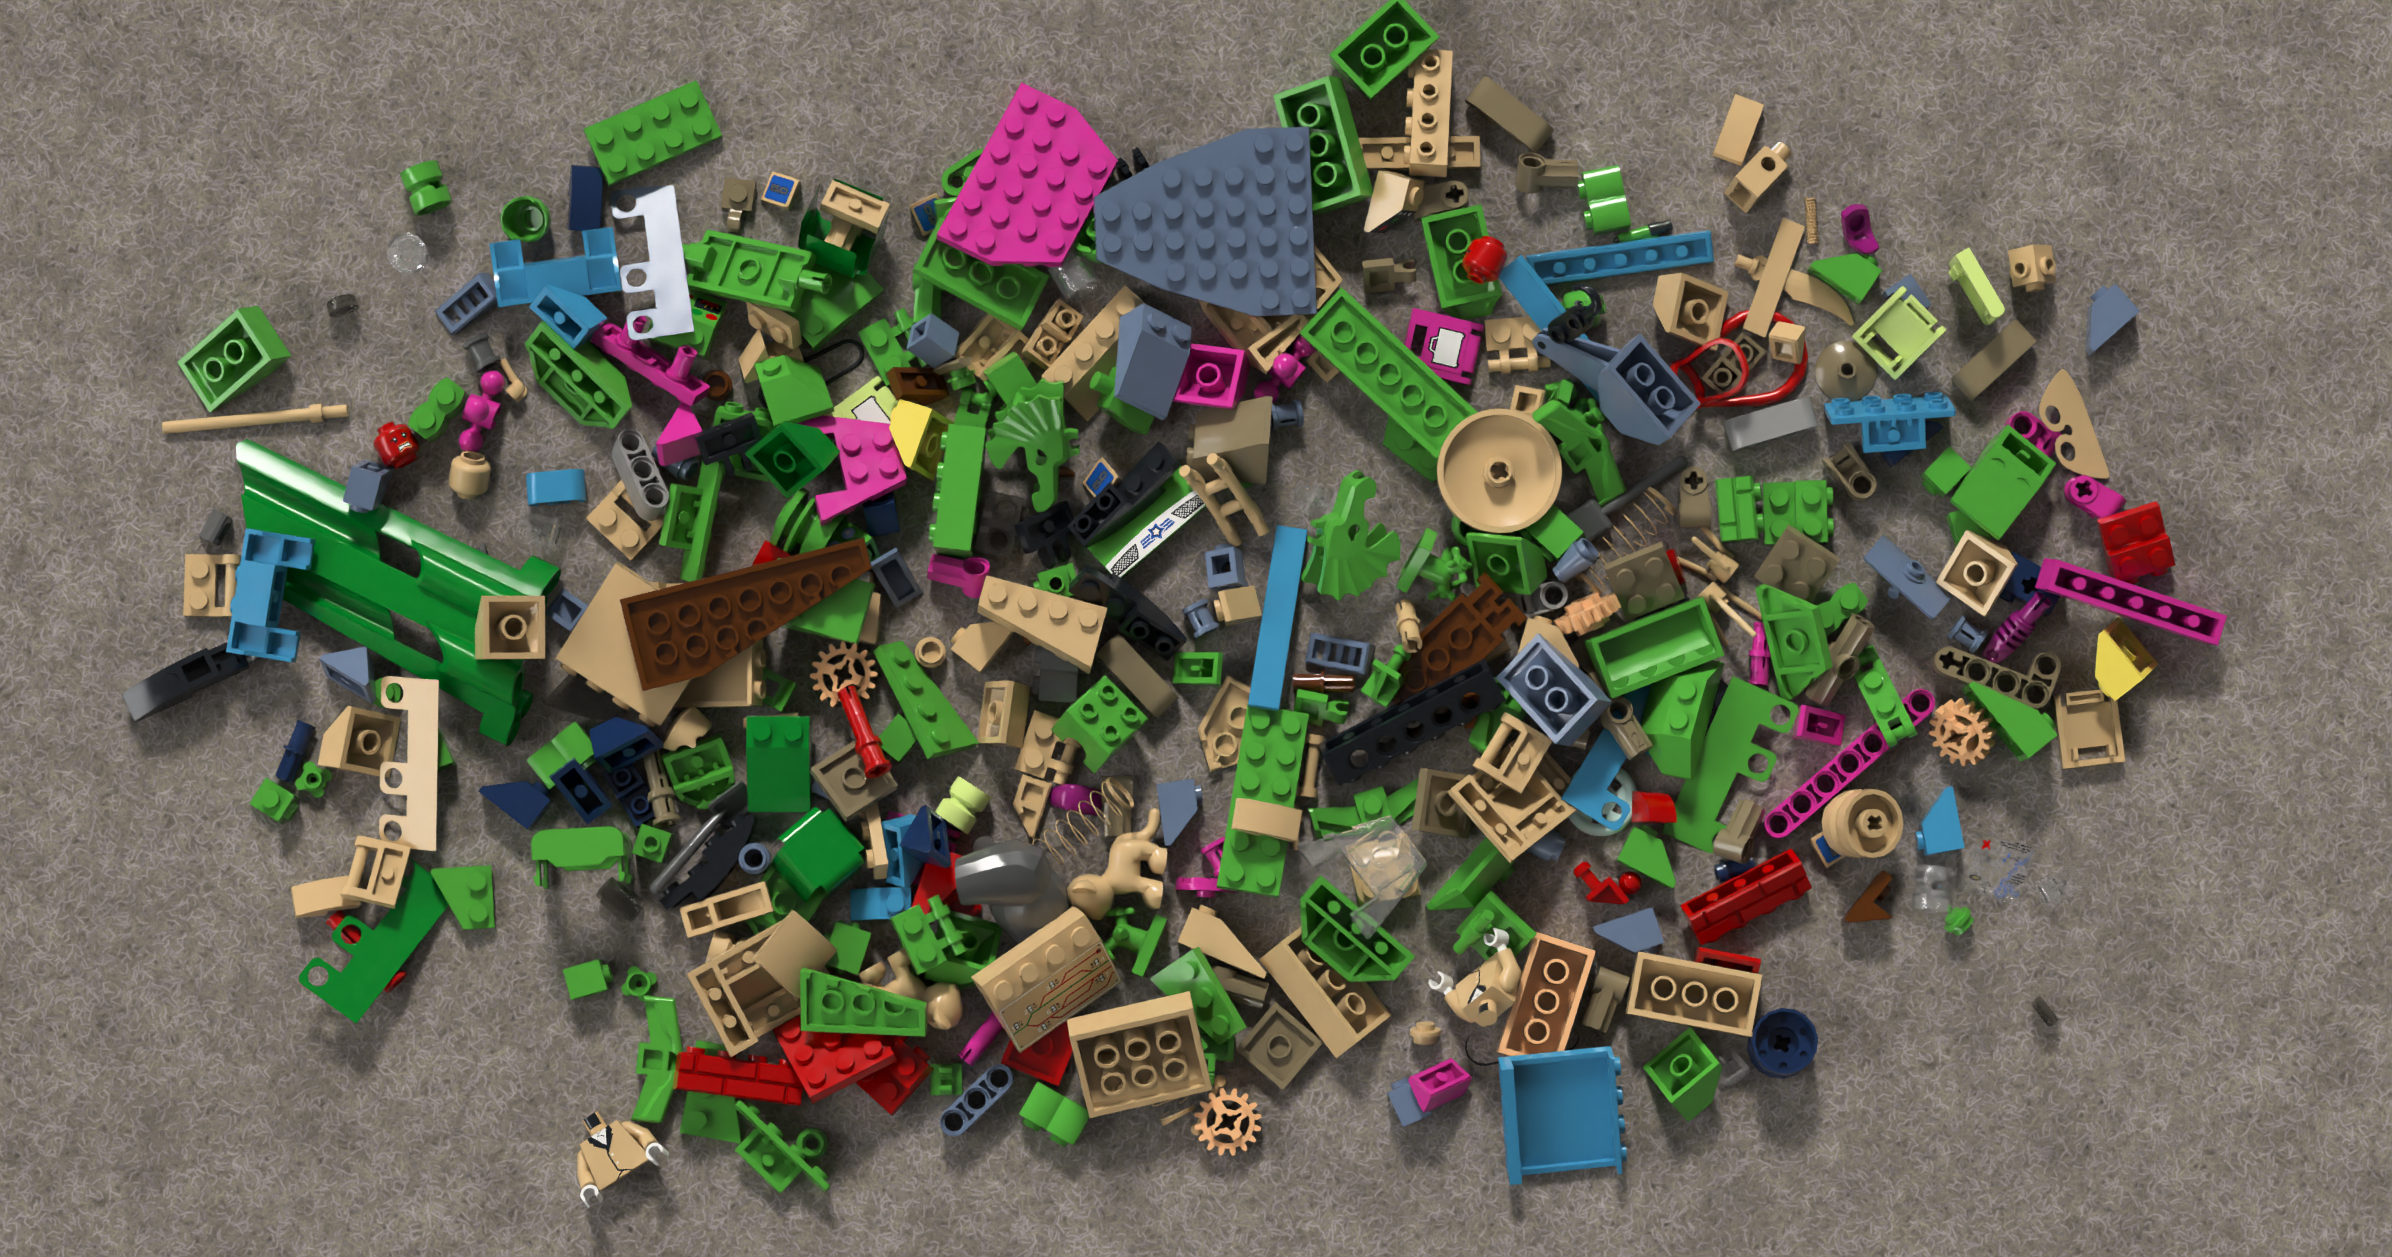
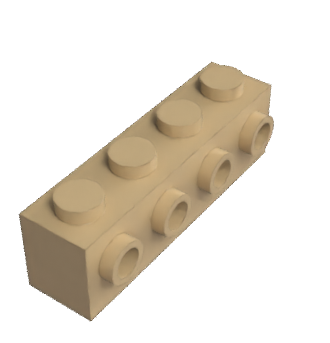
(1429, 114)

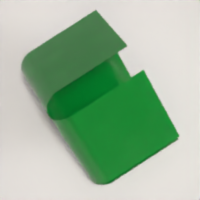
(813, 236)
(818, 853)

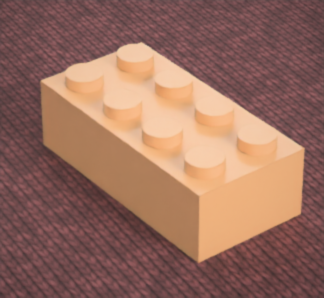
(1546, 997)

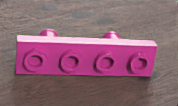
(658, 369)

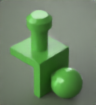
(1385, 679)

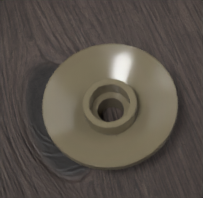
(1834, 382)

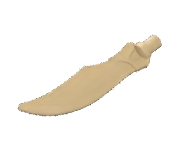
(1801, 288)

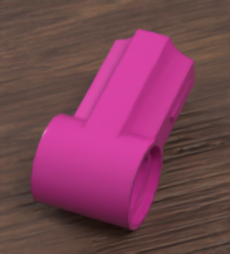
(965, 574)

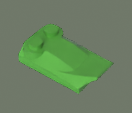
(1447, 242)

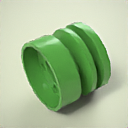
(802, 525)

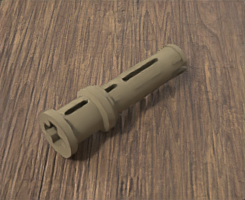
(660, 793)

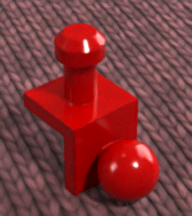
(1608, 890)

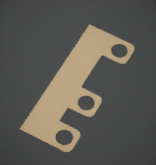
(421, 769)

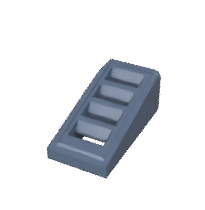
(472, 286)
(1365, 661)

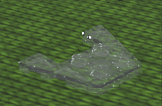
(1382, 860)

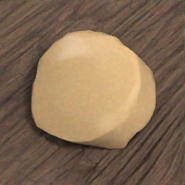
(686, 729)

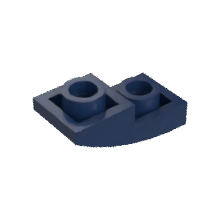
(585, 197)
(632, 793)

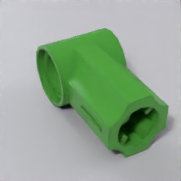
(926, 299)

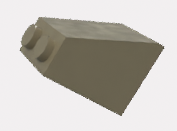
(1236, 436)

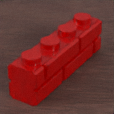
(1746, 897)
(736, 1077)

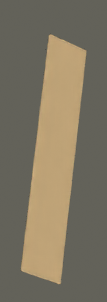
(1773, 277)

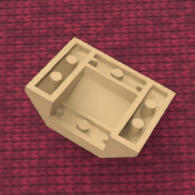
(1512, 819)
(742, 995)

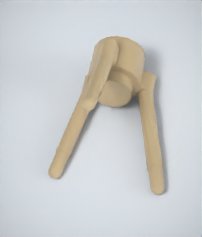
(1721, 563)
(1717, 599)

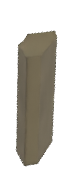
(953, 365)

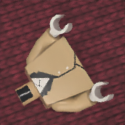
(1488, 988)
(612, 1154)

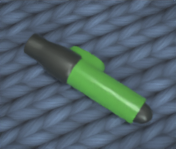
(1649, 231)

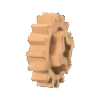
(1587, 613)
(830, 670)
(1962, 732)
(1219, 1109)

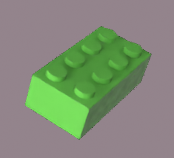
(1336, 155)

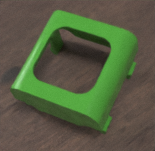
(581, 850)

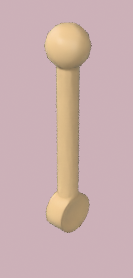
(1219, 1081)

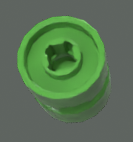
(426, 188)

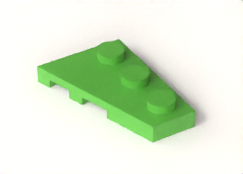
(1210, 1001)
(709, 1113)

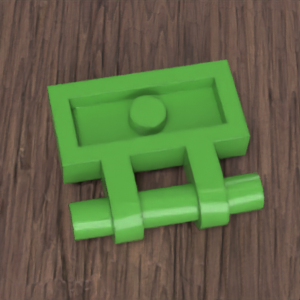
(883, 346)
(919, 938)

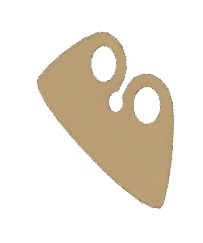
(2067, 399)

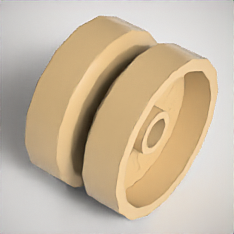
(1862, 823)

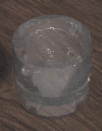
(1075, 277)

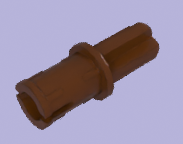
(1323, 682)

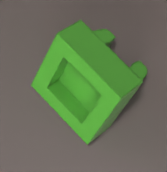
(946, 1079)

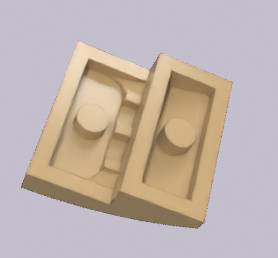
(990, 343)
(792, 947)

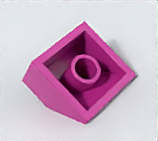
(1213, 377)

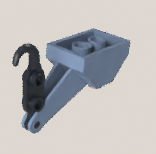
(1633, 383)

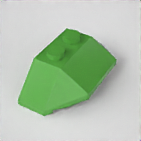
(579, 379)
(1679, 717)
(1473, 879)
(1339, 942)

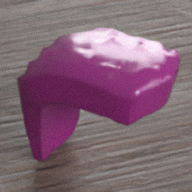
(1858, 229)
(1069, 795)

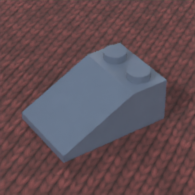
(1150, 359)
(1553, 691)

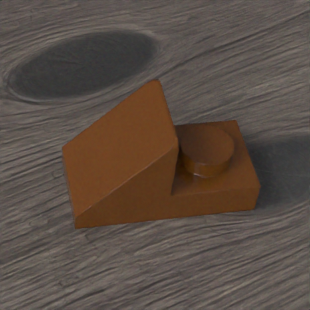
(917, 385)
(1864, 907)

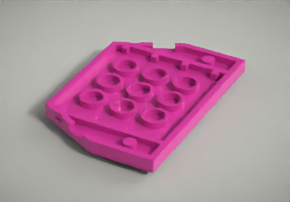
(1030, 185)

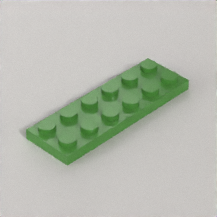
(1386, 371)
(1266, 773)

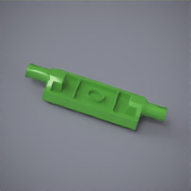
(752, 270)

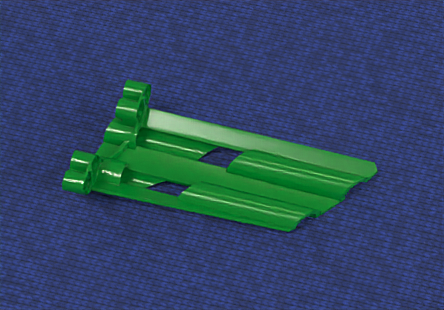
(357, 590)

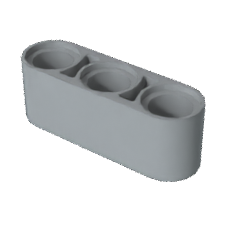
(1771, 423)
(639, 461)

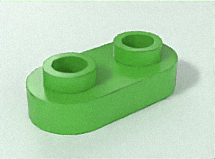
(960, 169)

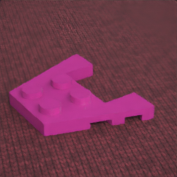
(867, 462)

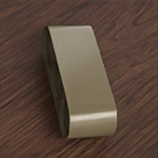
(1509, 113)
(1993, 360)
(1137, 675)

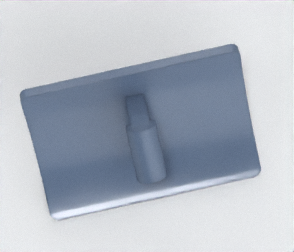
(1907, 577)

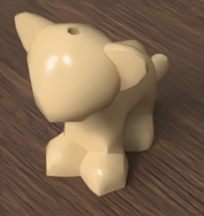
(1095, 893)
(942, 998)

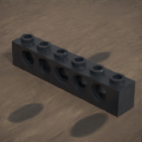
(1420, 707)

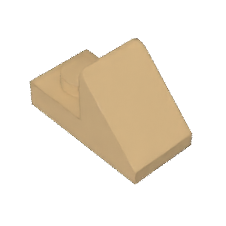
(758, 351)

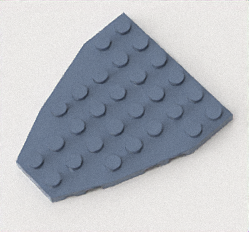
(1219, 223)

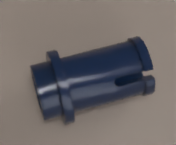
(1727, 870)

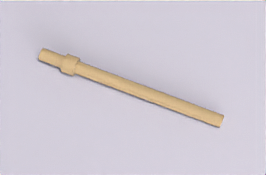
(315, 413)

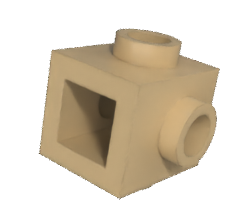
(2032, 267)

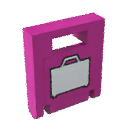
(1447, 344)

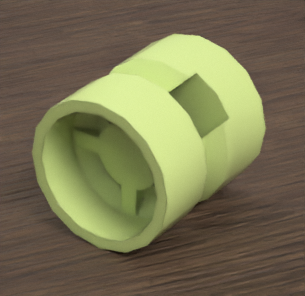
(963, 805)

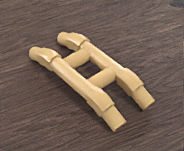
(1222, 512)

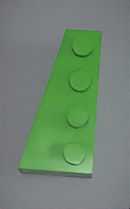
(959, 490)

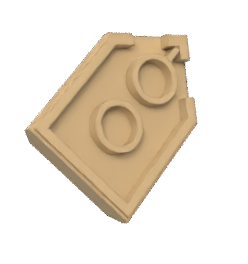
(1224, 724)

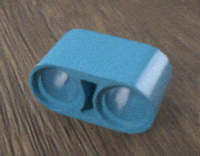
(556, 487)

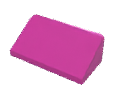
(1439, 1084)

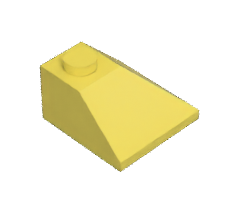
(918, 436)
(2120, 660)

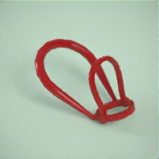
(1749, 400)

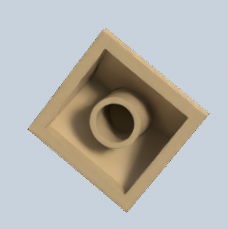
(1977, 571)
(1003, 714)

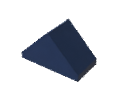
(928, 838)

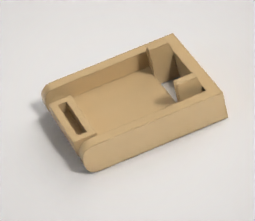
(2086, 724)

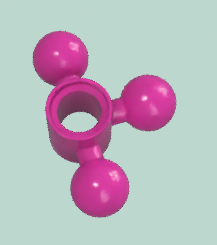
(1285, 369)
(481, 411)

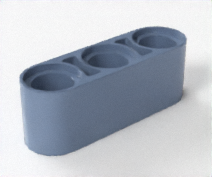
(962, 1105)

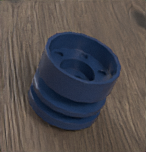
(1788, 1026)

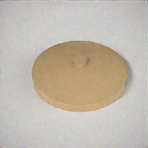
(1499, 471)

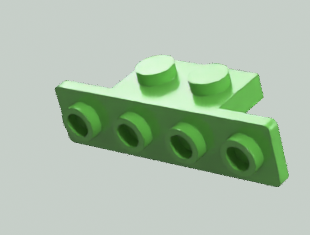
(690, 519)
(772, 1156)

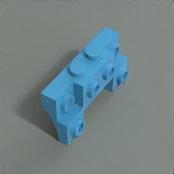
(582, 275)
(260, 594)

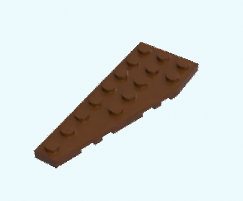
(708, 621)

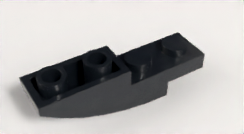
(1128, 499)
(1131, 609)
(181, 680)
(722, 856)

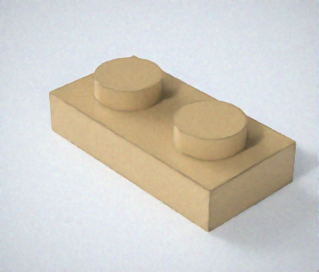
(854, 206)
(776, 324)

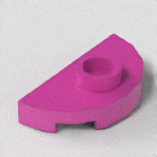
(1204, 886)

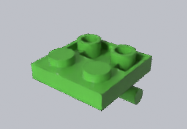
(1488, 915)

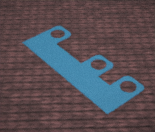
(1590, 784)

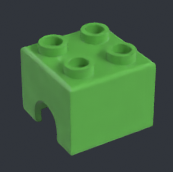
(1101, 722)

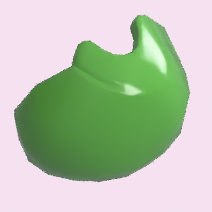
(514, 219)

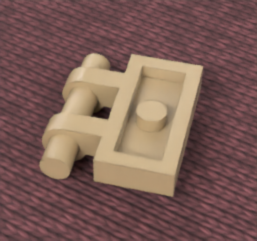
(1513, 334)
(1039, 747)

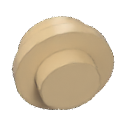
(930, 652)
(1425, 1033)

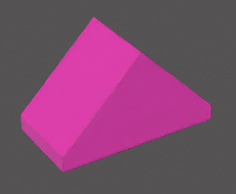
(677, 438)
(1818, 725)

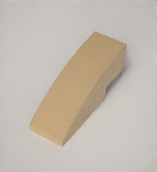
(726, 909)

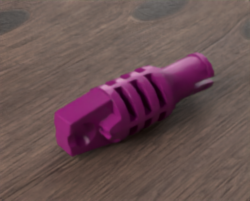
(2015, 629)

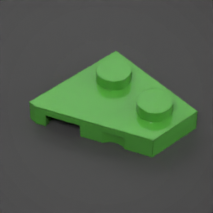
(468, 894)

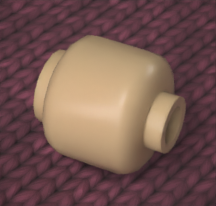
(469, 475)

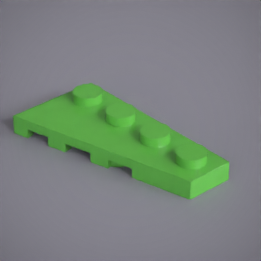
(926, 708)
(852, 1007)

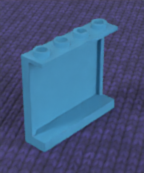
(1561, 1111)

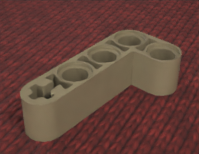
(1993, 671)

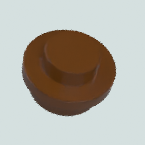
(720, 385)

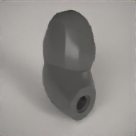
(1015, 884)

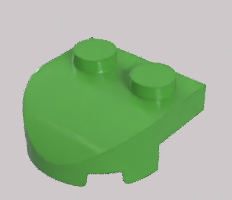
(701, 771)

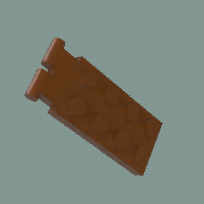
(1459, 637)

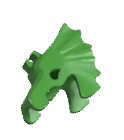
(1035, 422)
(1345, 558)

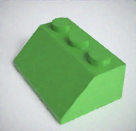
(1383, 47)

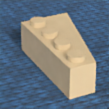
(1046, 619)

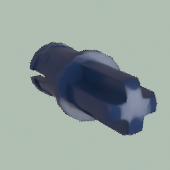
(294, 751)

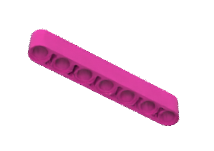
(1835, 772)

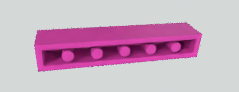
(2130, 601)

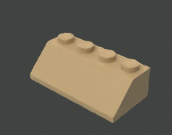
(1091, 352)
(1693, 994)
(1332, 1005)

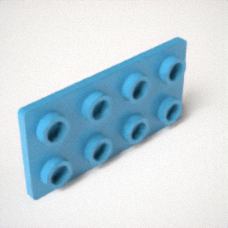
(1891, 422)

